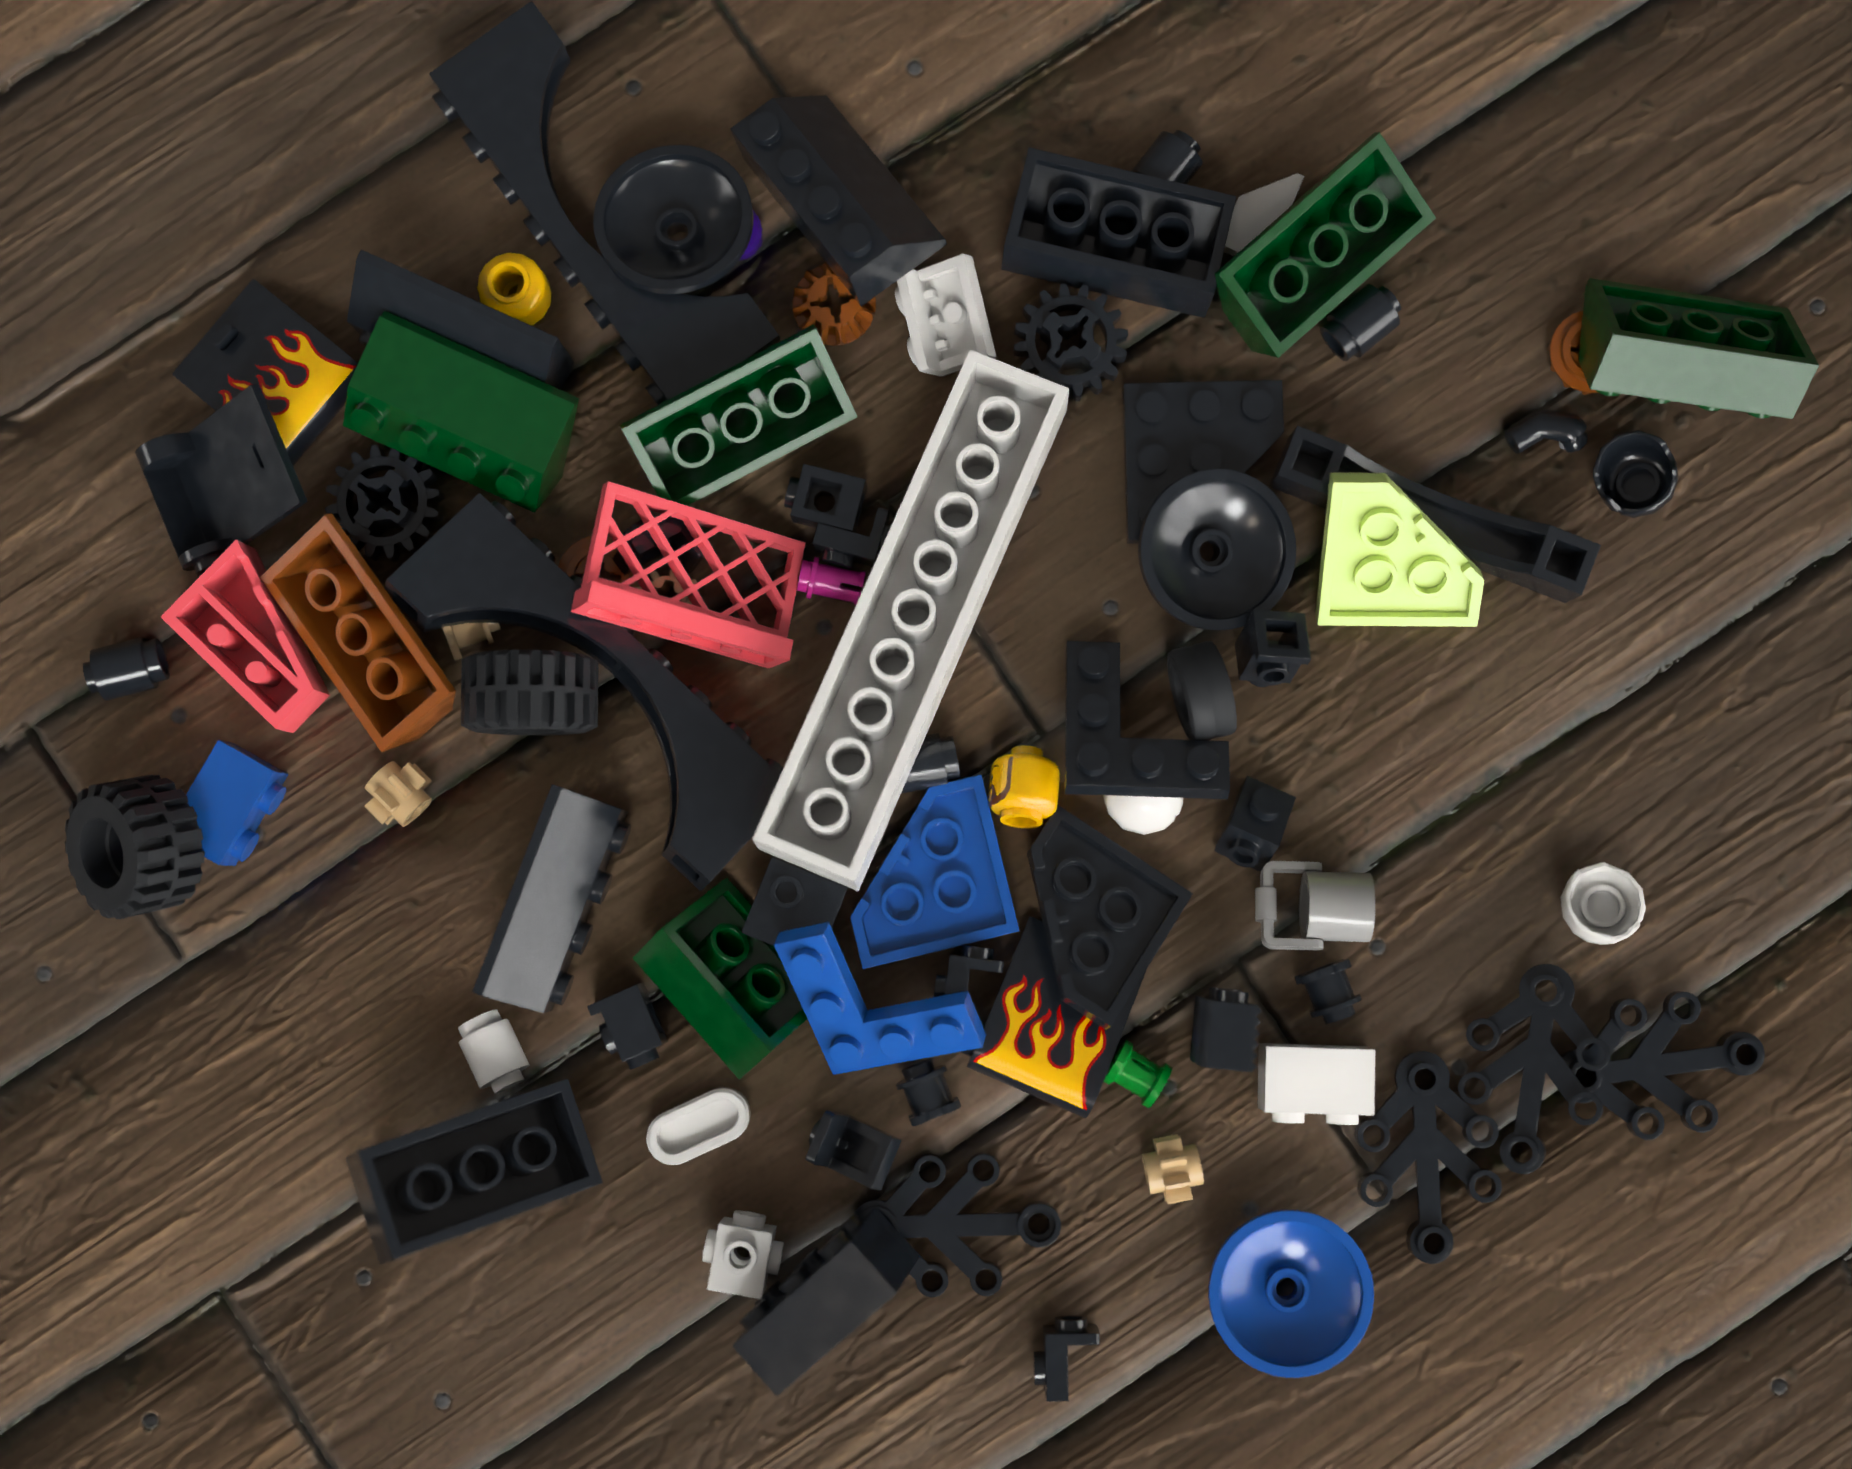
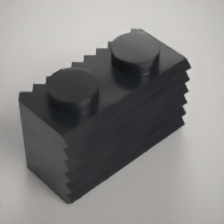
(1225, 1030)

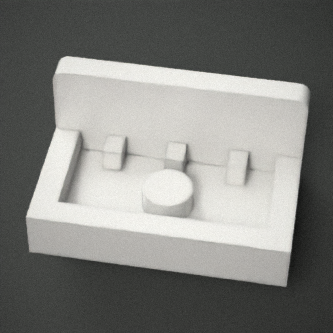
(944, 315)

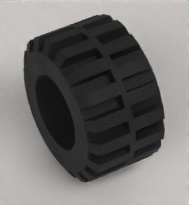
(529, 692)
(134, 846)

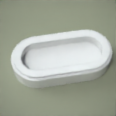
(698, 1126)

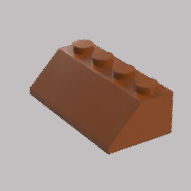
(359, 636)

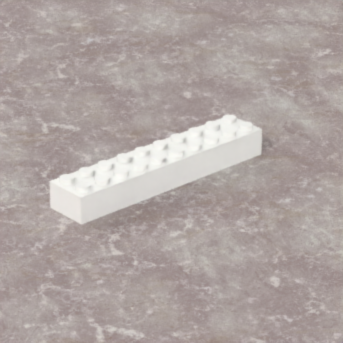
(912, 621)

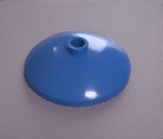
(1315, 1322)

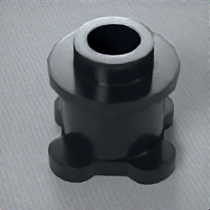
(1330, 991)
(927, 1092)

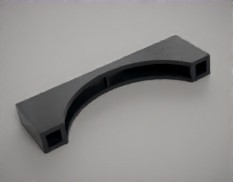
(505, 99)
(492, 573)

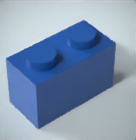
(232, 799)

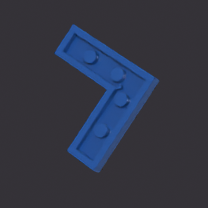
(875, 1037)

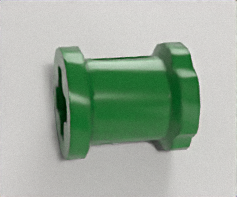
(1137, 1074)

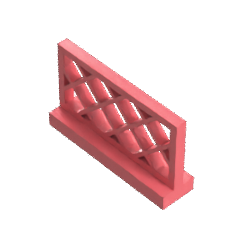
(677, 620)

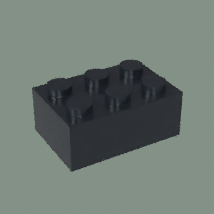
(824, 1299)

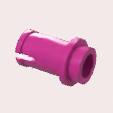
(826, 581)

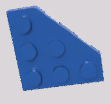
(938, 882)

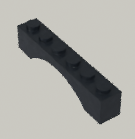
(1497, 543)

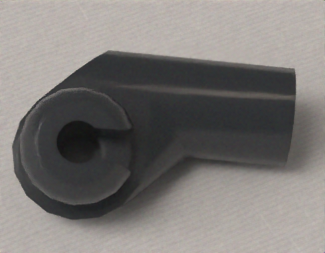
(1548, 424)

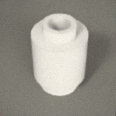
(493, 1051)

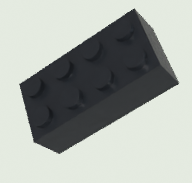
(473, 1170)

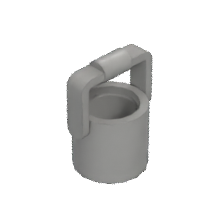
(1330, 906)

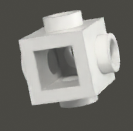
(739, 1274)

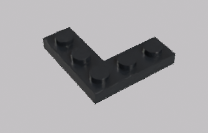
(1116, 766)

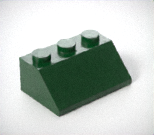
(724, 979)

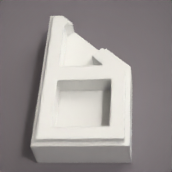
(1258, 210)

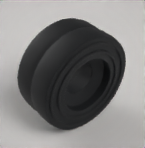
(1202, 691)

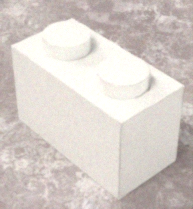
(1316, 1081)

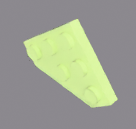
(1390, 561)

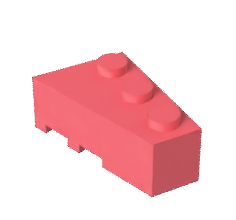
(249, 638)

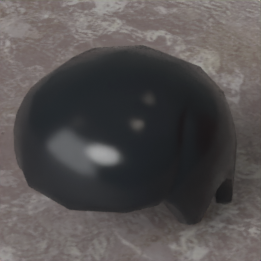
(1635, 473)

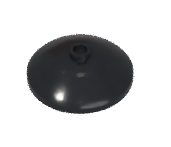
(667, 194)
(1250, 545)

